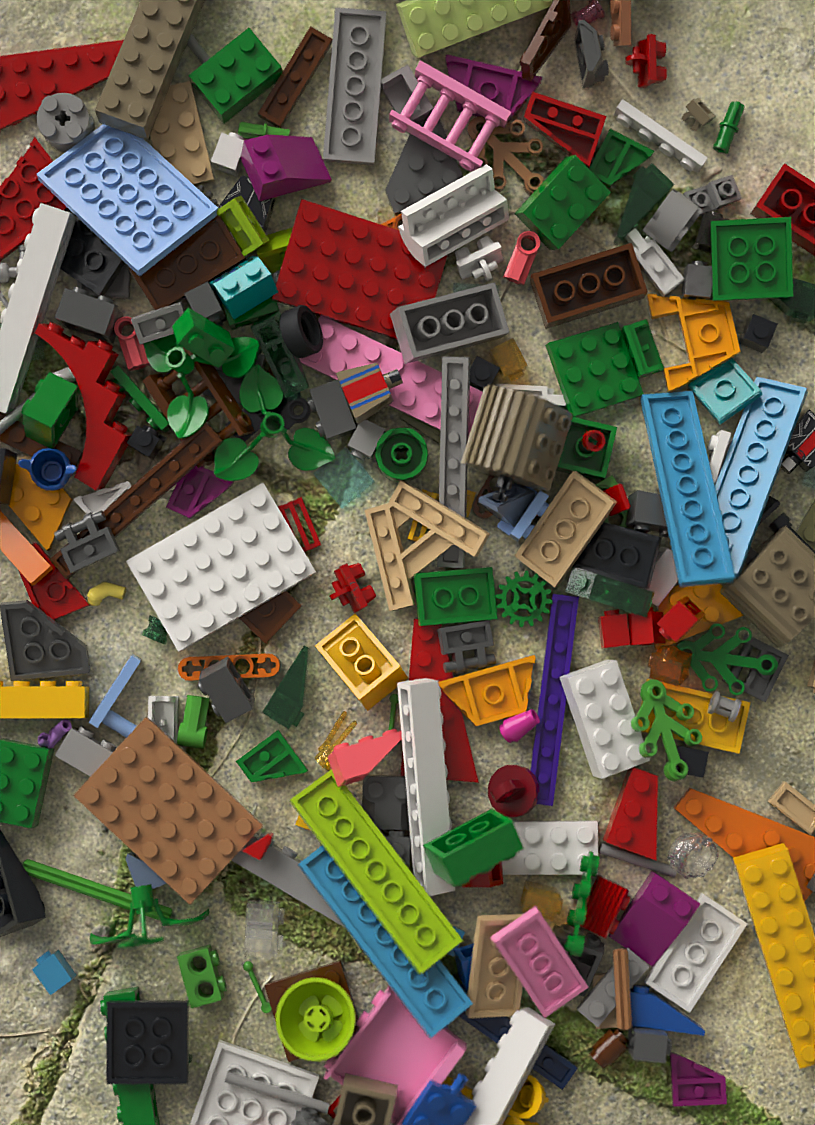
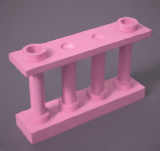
(471, 102)

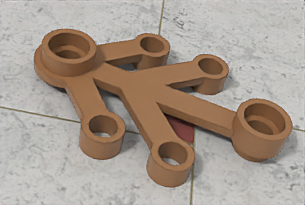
(503, 152)

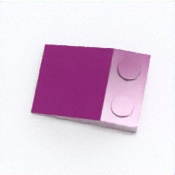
(283, 165)
(654, 918)

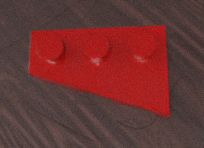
(54, 593)

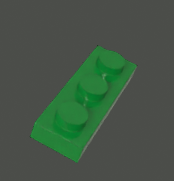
(140, 401)

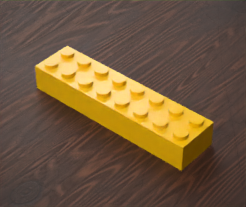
(784, 940)

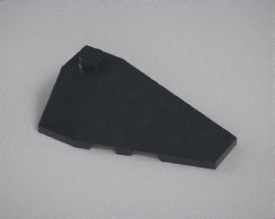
(18, 895)

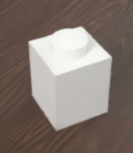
(228, 154)

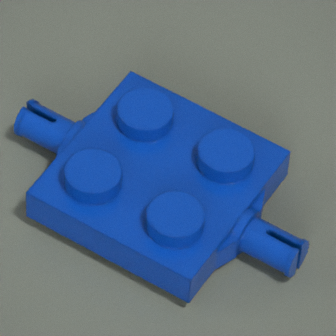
(441, 1105)

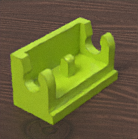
(243, 225)

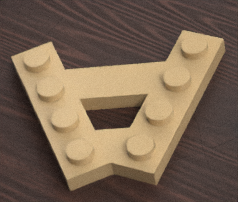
(445, 528)

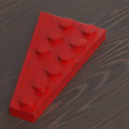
(37, 74)
(428, 663)

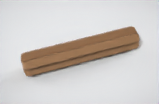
(622, 989)

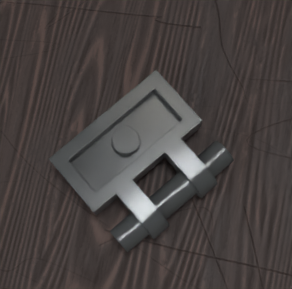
(89, 549)
(464, 638)

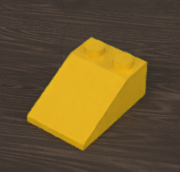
(361, 661)

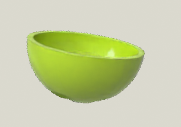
(300, 1019)

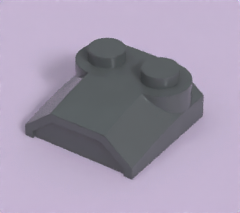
(589, 55)
(386, 801)

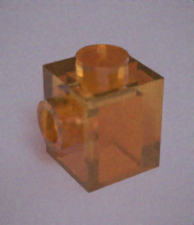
(669, 665)

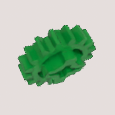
(513, 585)

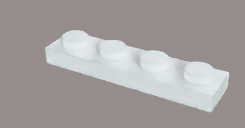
(667, 141)

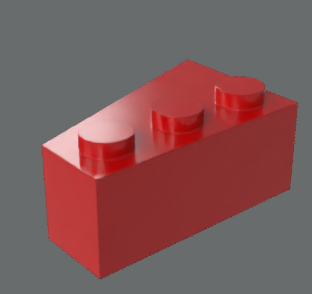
(565, 125)
(635, 814)

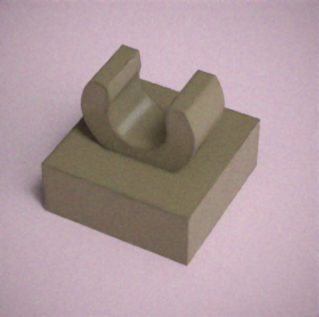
(700, 112)

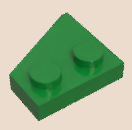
(618, 157)
(271, 760)

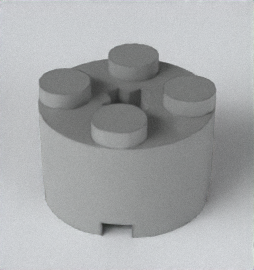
(58, 109)
(672, 220)

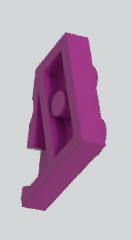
(196, 492)
(695, 1084)

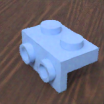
(524, 526)

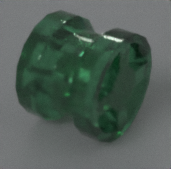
(155, 630)

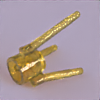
(327, 747)

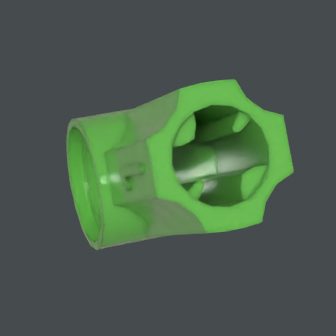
(193, 728)

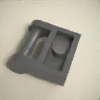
(755, 682)

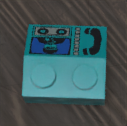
(244, 286)

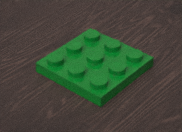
(751, 259)
(594, 369)

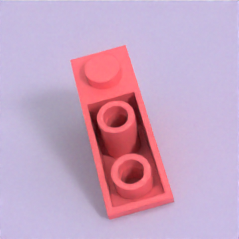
(356, 761)

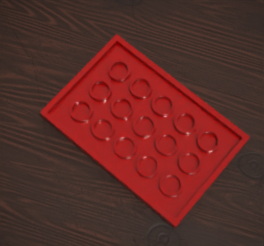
(351, 269)

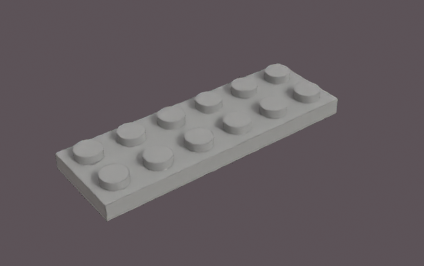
(354, 86)

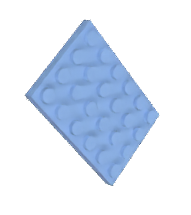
(128, 196)

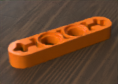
(262, 672)

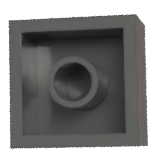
(88, 315)

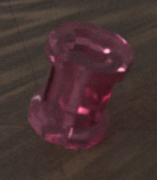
(589, 13)

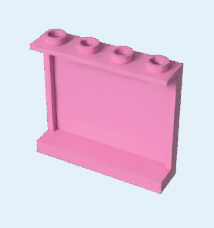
(396, 1051)

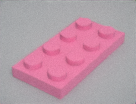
(539, 962)

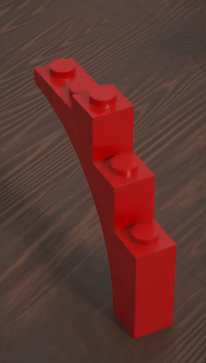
(90, 366)

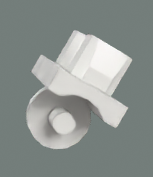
(481, 261)

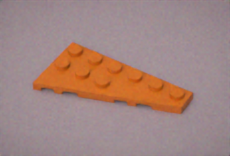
(745, 832)

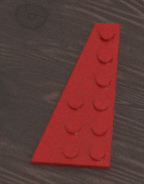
(21, 196)

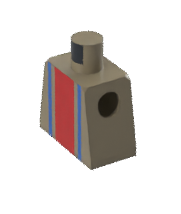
(368, 389)

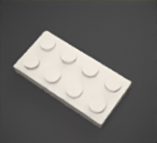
(552, 847)
(696, 954)

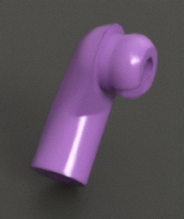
(55, 734)

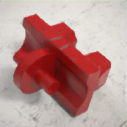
(645, 63)
(348, 590)

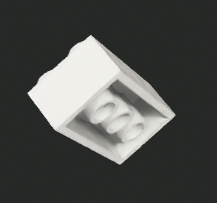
(603, 718)

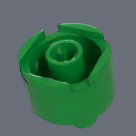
(400, 440)

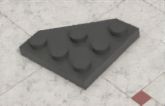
(420, 171)
(39, 644)

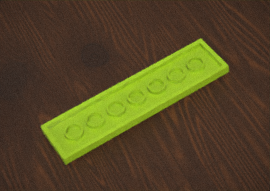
(376, 872)

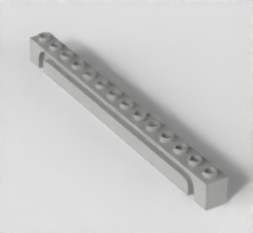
(277, 865)

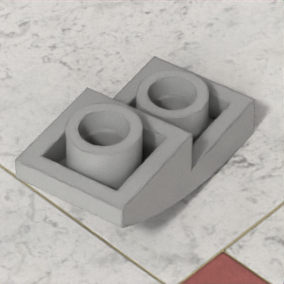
(715, 194)

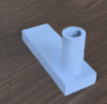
(104, 714)

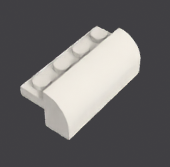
(453, 216)

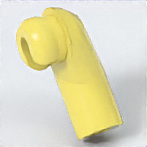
(103, 590)

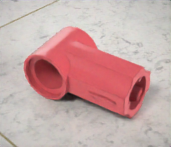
(521, 259)
(132, 350)

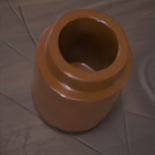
(609, 1048)

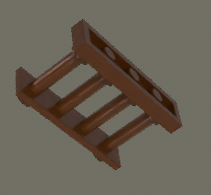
(163, 394)

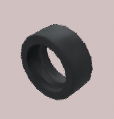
(301, 331)

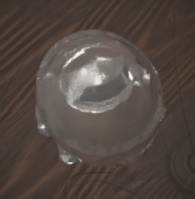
(692, 855)

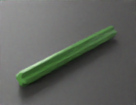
(86, 887)

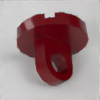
(513, 790)

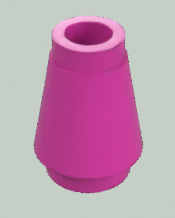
(518, 726)

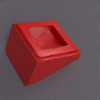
(618, 494)
(259, 847)

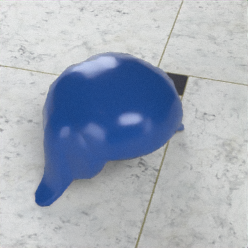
(49, 469)

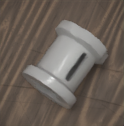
(724, 706)

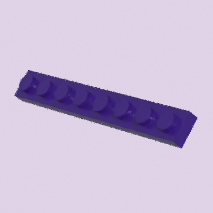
(552, 695)

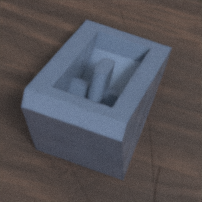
(514, 508)
(142, 873)

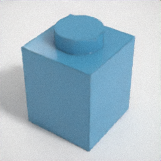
(53, 971)

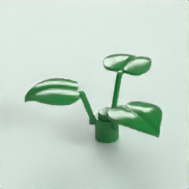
(262, 392)
(190, 413)
(143, 901)

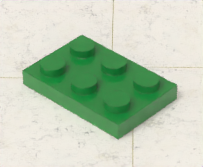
(455, 596)

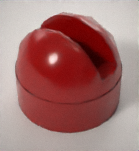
(595, 435)

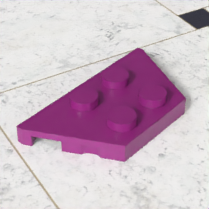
(494, 82)

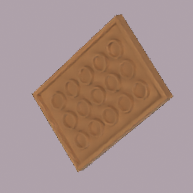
(168, 810)

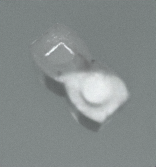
(262, 929)

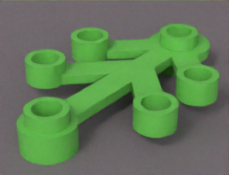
(664, 725)

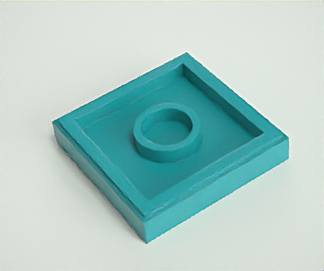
(725, 390)

